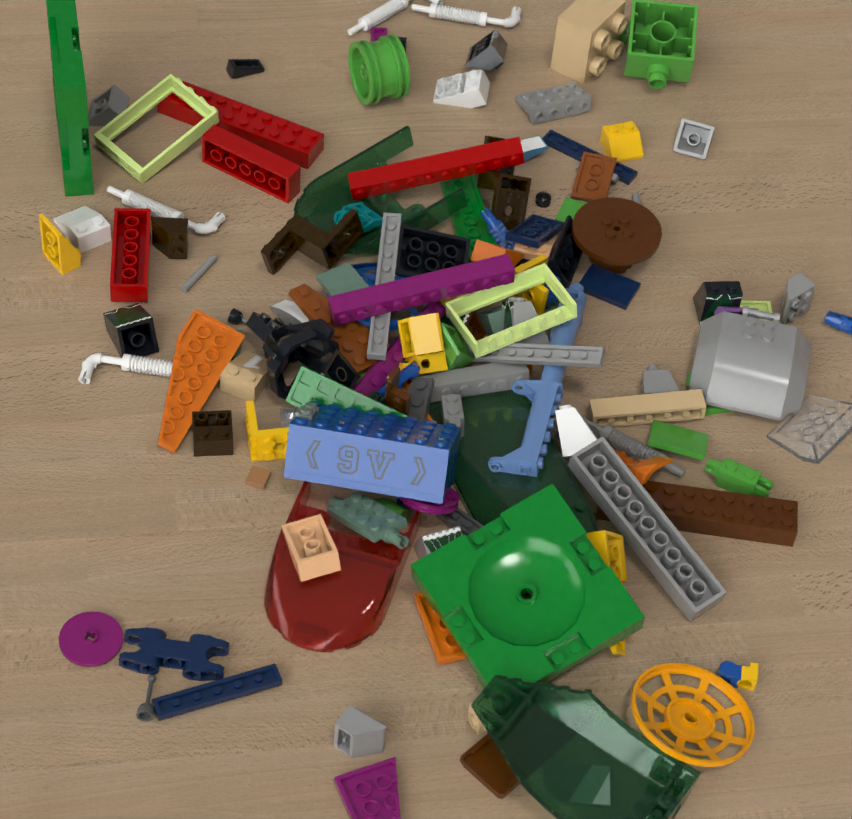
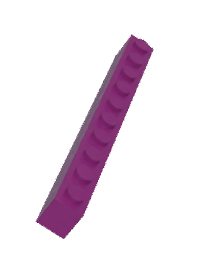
(421, 289)

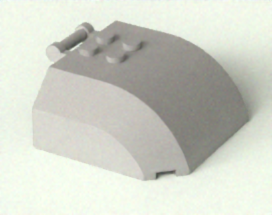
(751, 364)

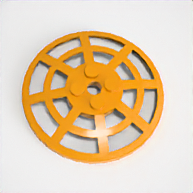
(703, 720)

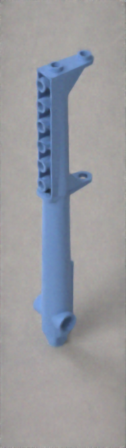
(545, 397)

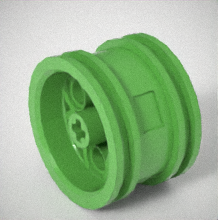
(379, 69)

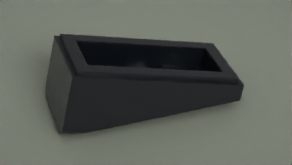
(243, 67)

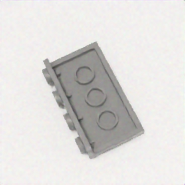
(555, 102)

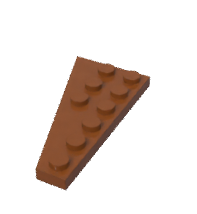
(351, 336)

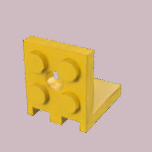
(538, 293)
(263, 442)

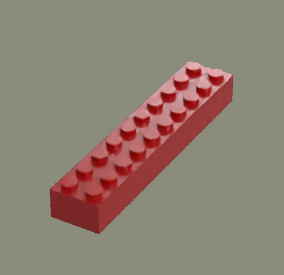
(264, 129)

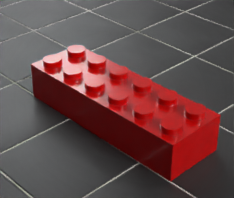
(251, 164)
(130, 255)

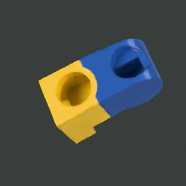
(738, 675)

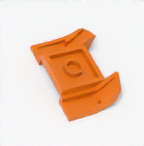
(643, 468)

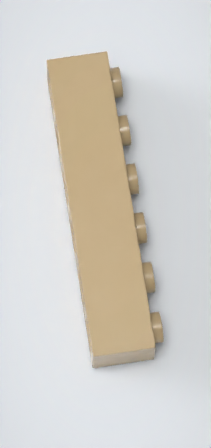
(647, 407)

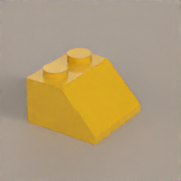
(622, 141)

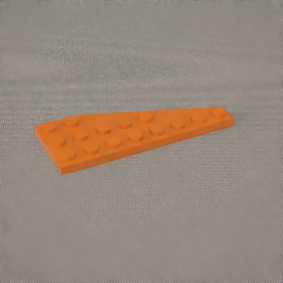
(198, 361)

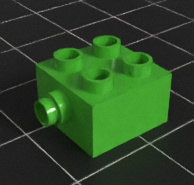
(661, 42)

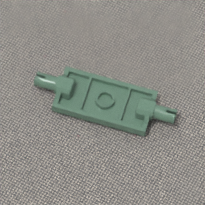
(369, 518)

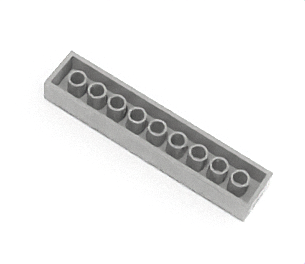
(646, 529)

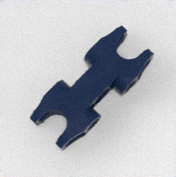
(161, 652)

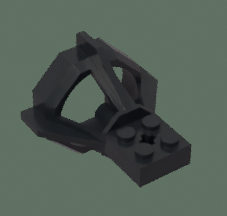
(284, 342)

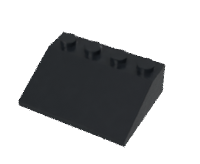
(429, 251)

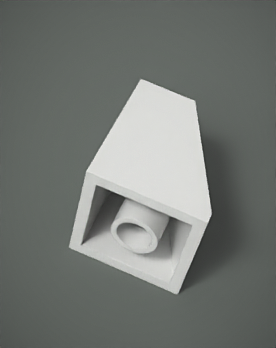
(573, 430)

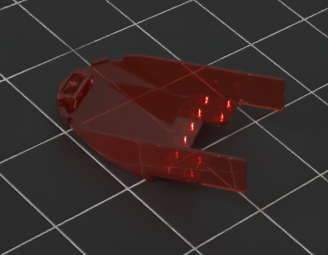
(339, 606)

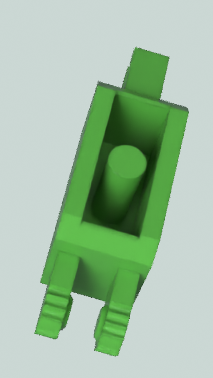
(738, 478)

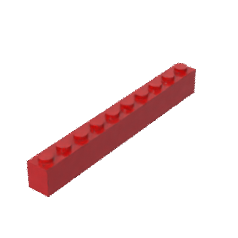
(436, 168)

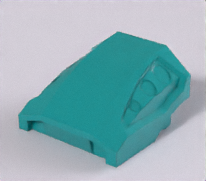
(368, 218)

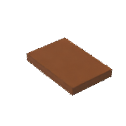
(593, 177)

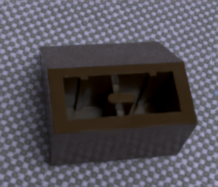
(212, 433)

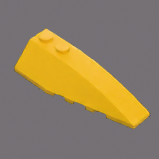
(611, 549)

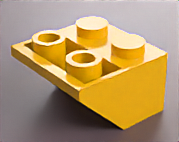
(421, 335)

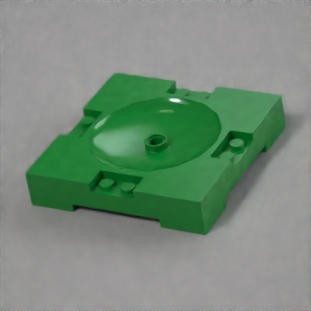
(70, 97)
(537, 552)

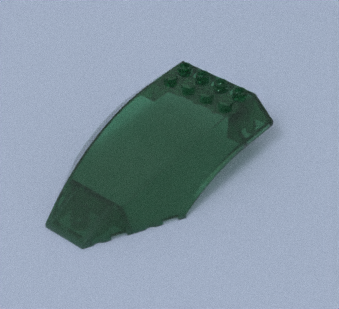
(567, 744)

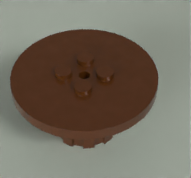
(616, 233)

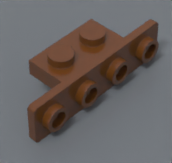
(394, 396)

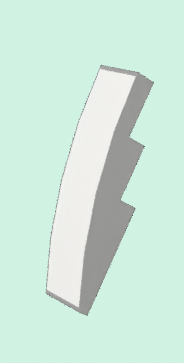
(289, 312)

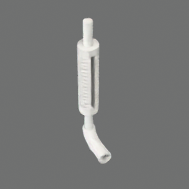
(381, 14)
(468, 16)
(137, 200)
(127, 363)

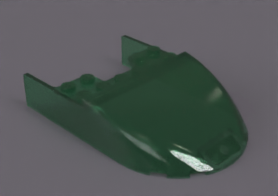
(332, 192)

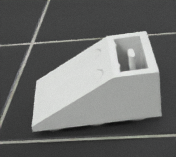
(463, 89)

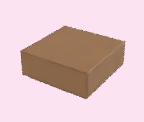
(258, 477)

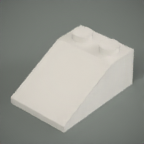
(84, 228)

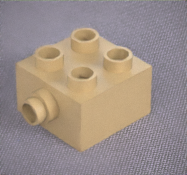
(588, 38)

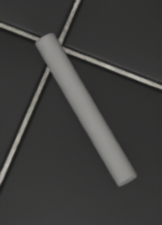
(205, 266)

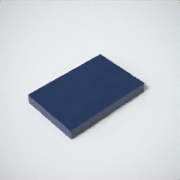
(609, 286)

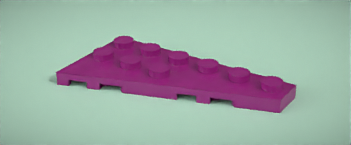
(371, 791)

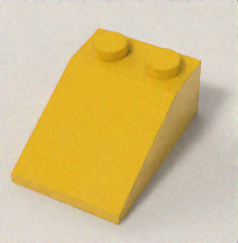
(58, 248)

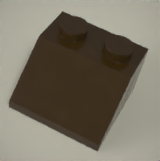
(171, 236)

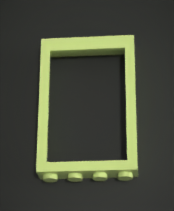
(142, 106)

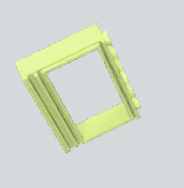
(522, 282)

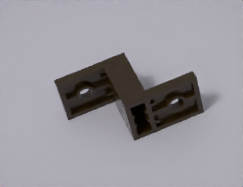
(508, 191)
(312, 241)

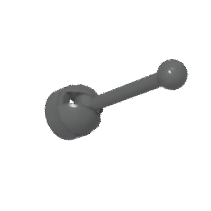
(147, 707)

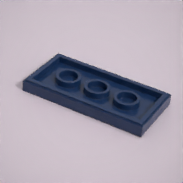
(534, 231)

